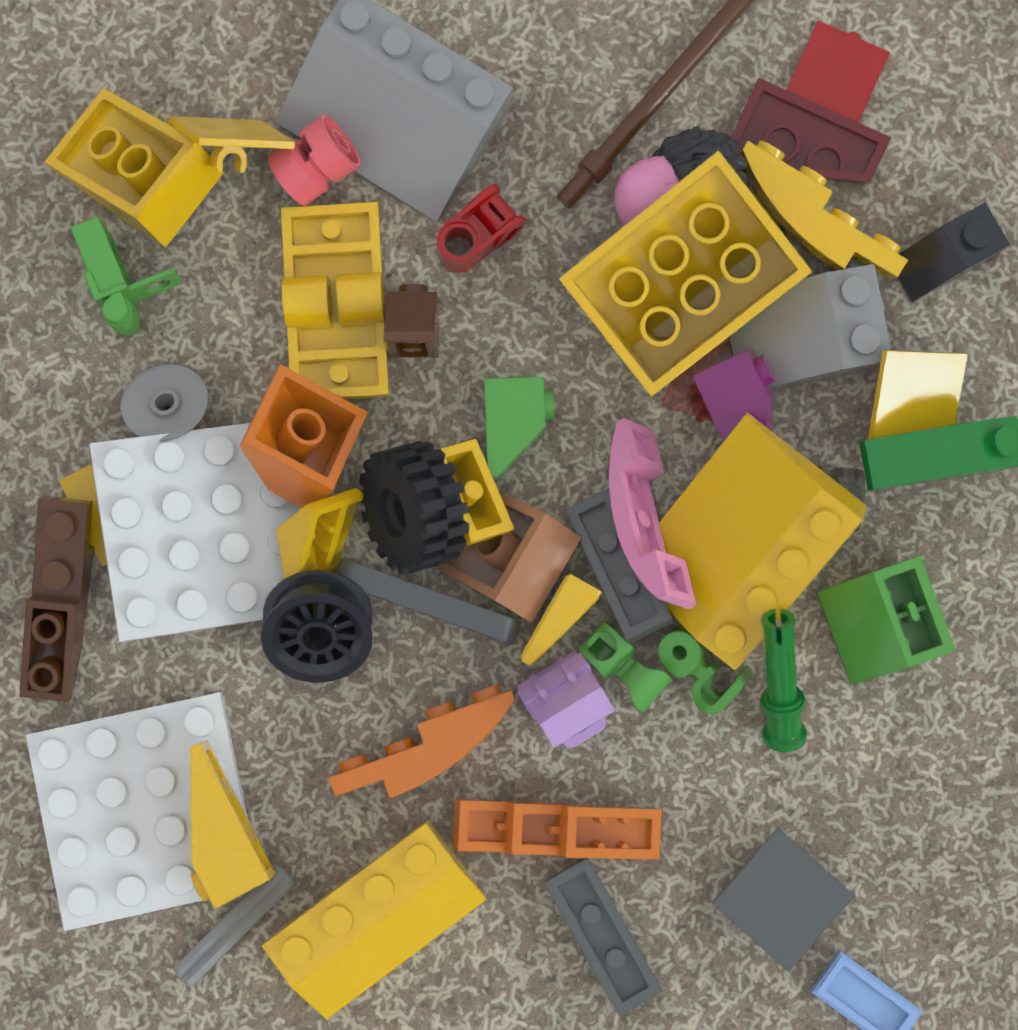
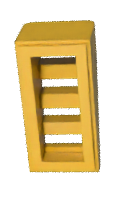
(566, 607)

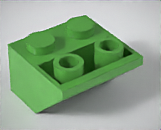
(885, 620)

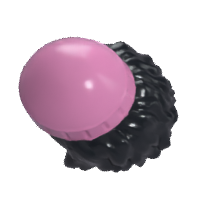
(671, 163)

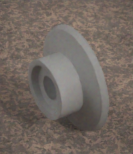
(159, 388)

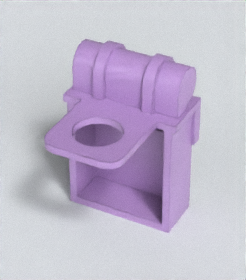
(566, 700)

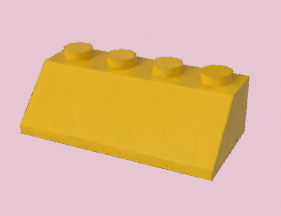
(374, 920)

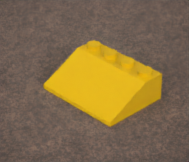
(685, 274)
(753, 536)

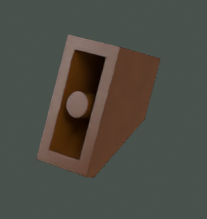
(412, 322)

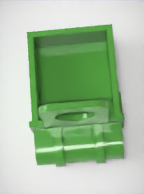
(109, 278)

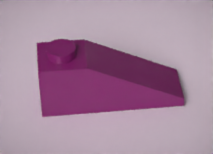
(738, 388)

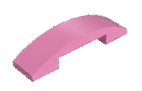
(631, 467)

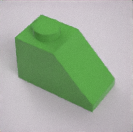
(514, 419)

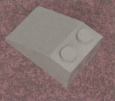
(820, 328)

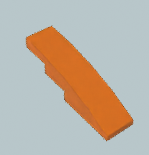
(557, 829)

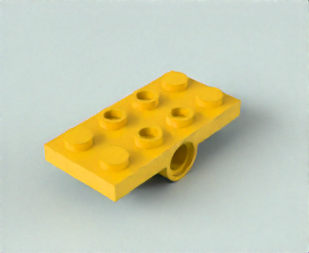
(335, 297)

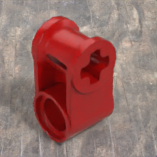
(485, 224)

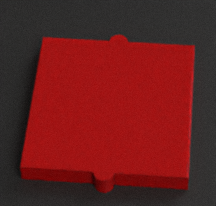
(838, 71)

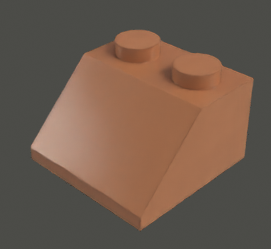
(517, 566)

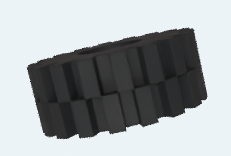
(413, 507)

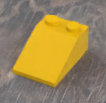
(135, 166)

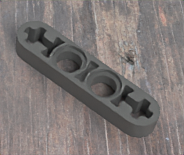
(431, 602)

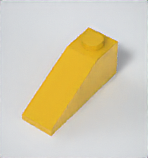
(223, 843)

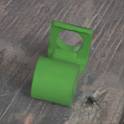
(613, 656)
(686, 656)

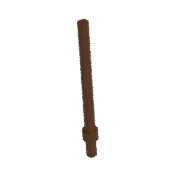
(598, 163)

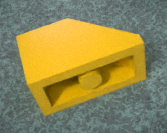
(486, 509)

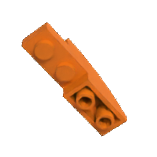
(446, 740)

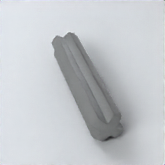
(233, 927)

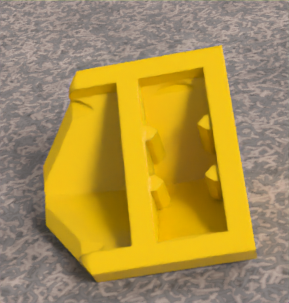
(317, 533)

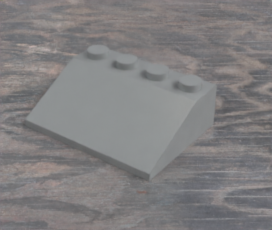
(401, 100)

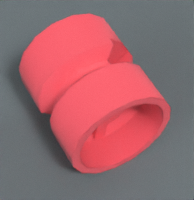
(318, 157)

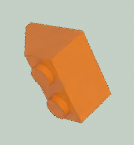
(301, 437)

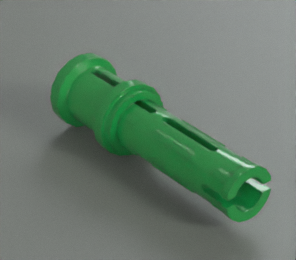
(782, 698)

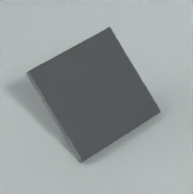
(783, 899)

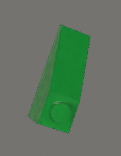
(941, 453)

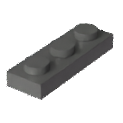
(631, 602)
(603, 936)

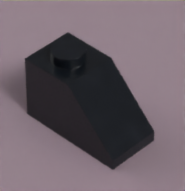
(951, 252)

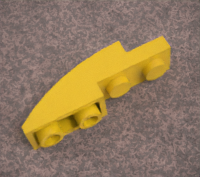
(798, 205)

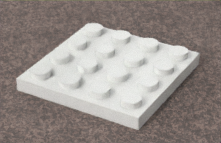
(186, 532)
(121, 806)

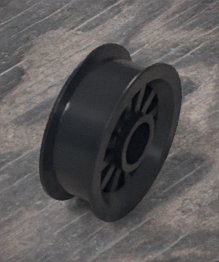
(317, 626)

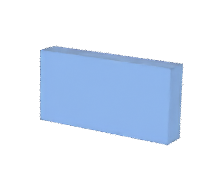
(863, 997)

